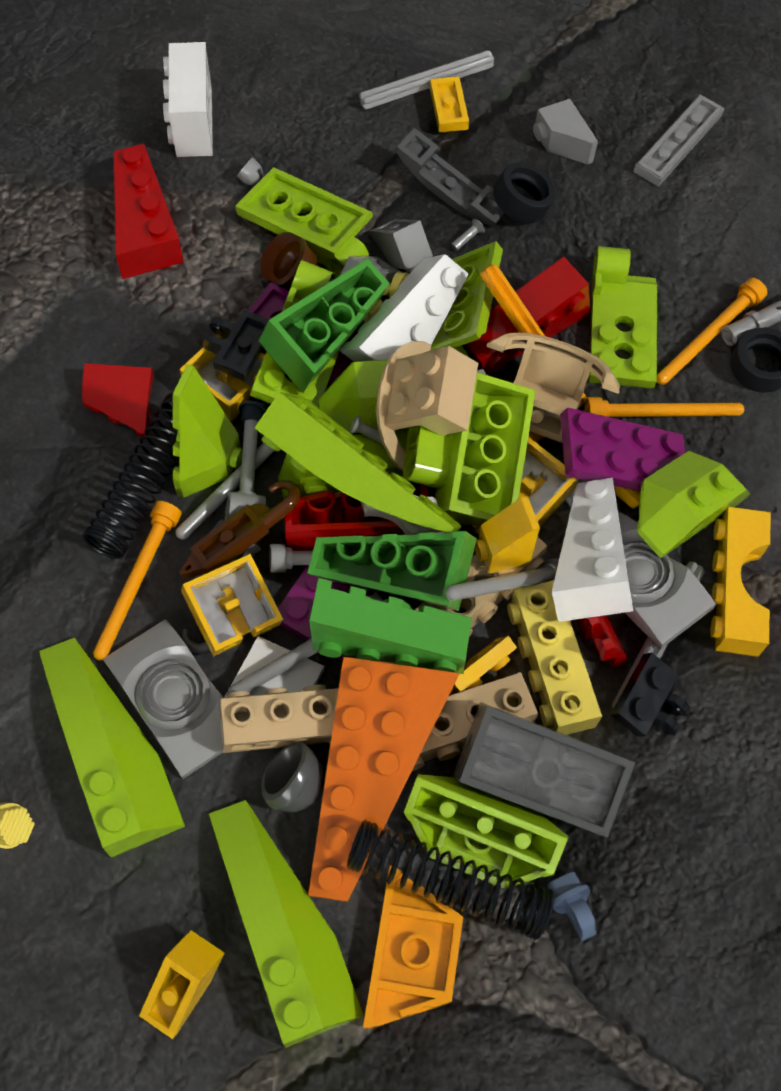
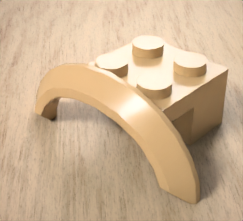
(556, 373)
(424, 390)

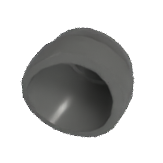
(293, 779)

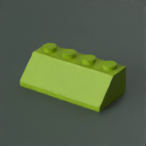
(489, 455)

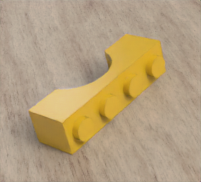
(739, 622)

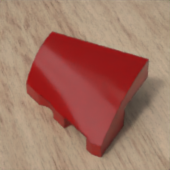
(119, 393)
(604, 638)

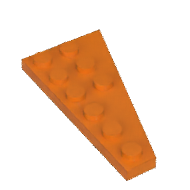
(375, 742)

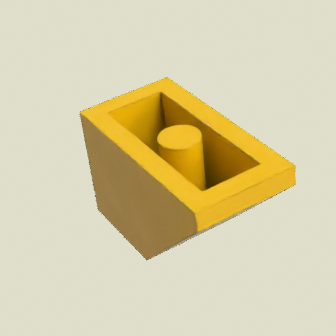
(508, 537)
(181, 983)

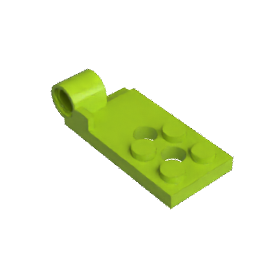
(326, 229)
(628, 301)
(472, 306)
(271, 377)

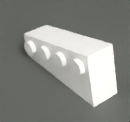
(411, 313)
(592, 560)

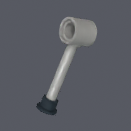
(251, 414)

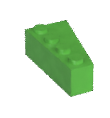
(319, 325)
(397, 565)
(387, 630)

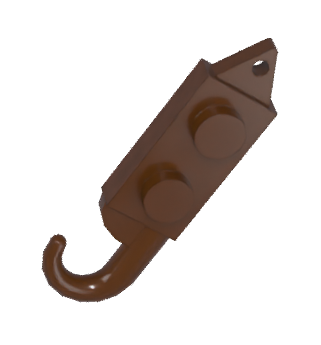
(238, 533)

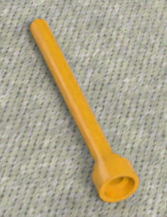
(748, 295)
(602, 407)
(163, 517)

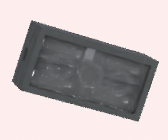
(543, 769)

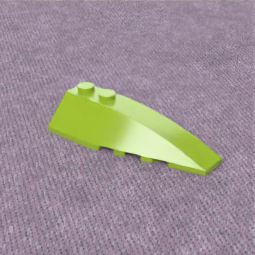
(336, 457)
(110, 754)
(286, 931)

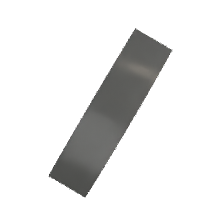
(445, 181)

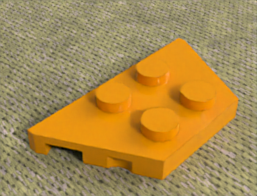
(412, 955)

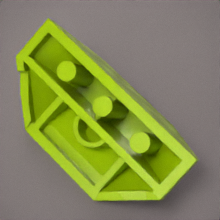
(354, 394)
(685, 500)
(483, 830)

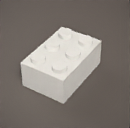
(189, 99)

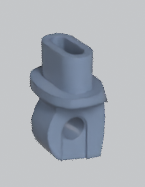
(571, 898)

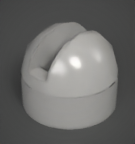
(251, 172)

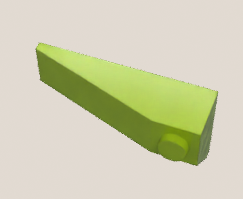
(205, 437)

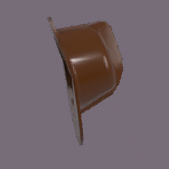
(283, 258)

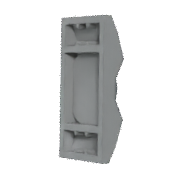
(662, 590)
(170, 696)

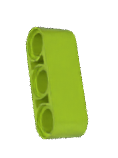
(427, 457)

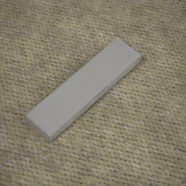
(678, 140)

